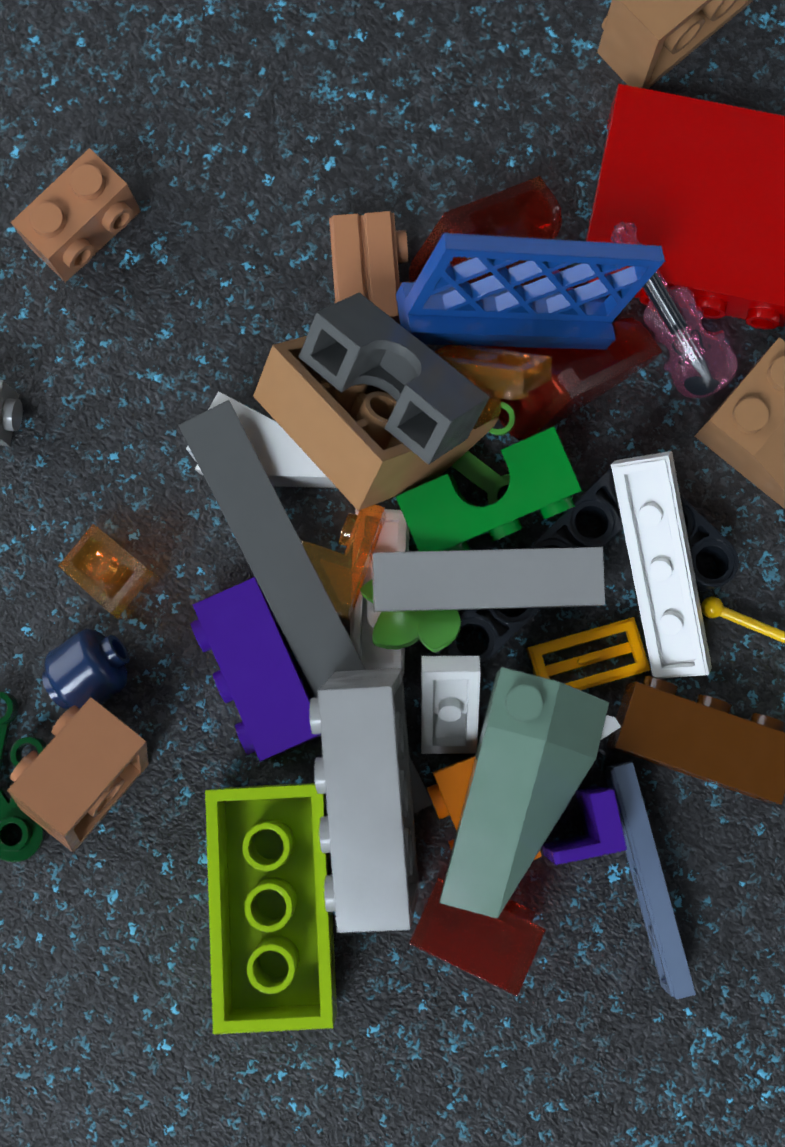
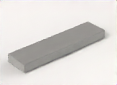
(487, 579)

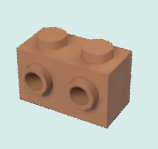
(77, 215)

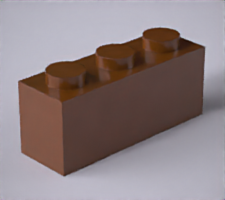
(702, 739)

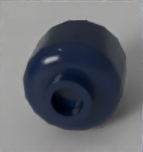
(85, 668)

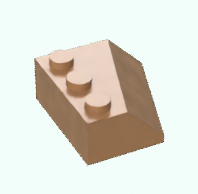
(347, 429)

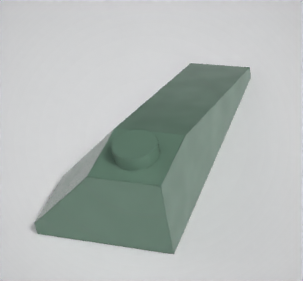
(525, 771)

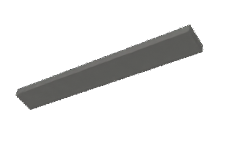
(275, 553)

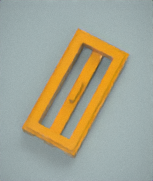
(633, 646)

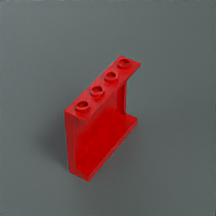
(707, 191)

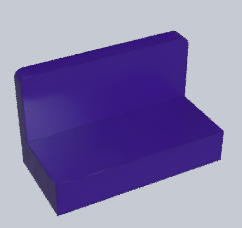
(600, 826)

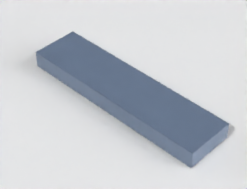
(650, 882)

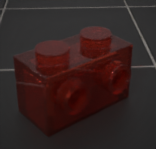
(482, 945)

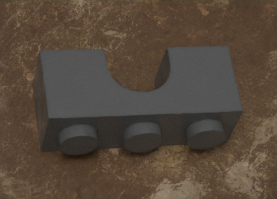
(363, 345)

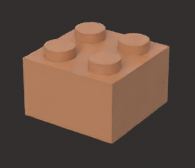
(79, 773)

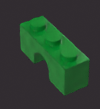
(538, 480)

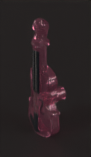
(698, 358)

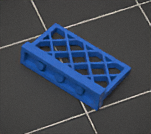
(542, 314)

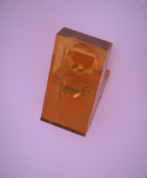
(498, 373)
(109, 573)
(345, 573)

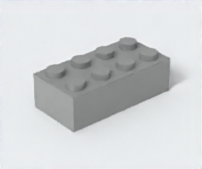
(367, 800)

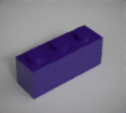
(255, 669)

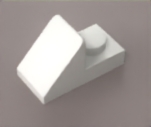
(449, 704)

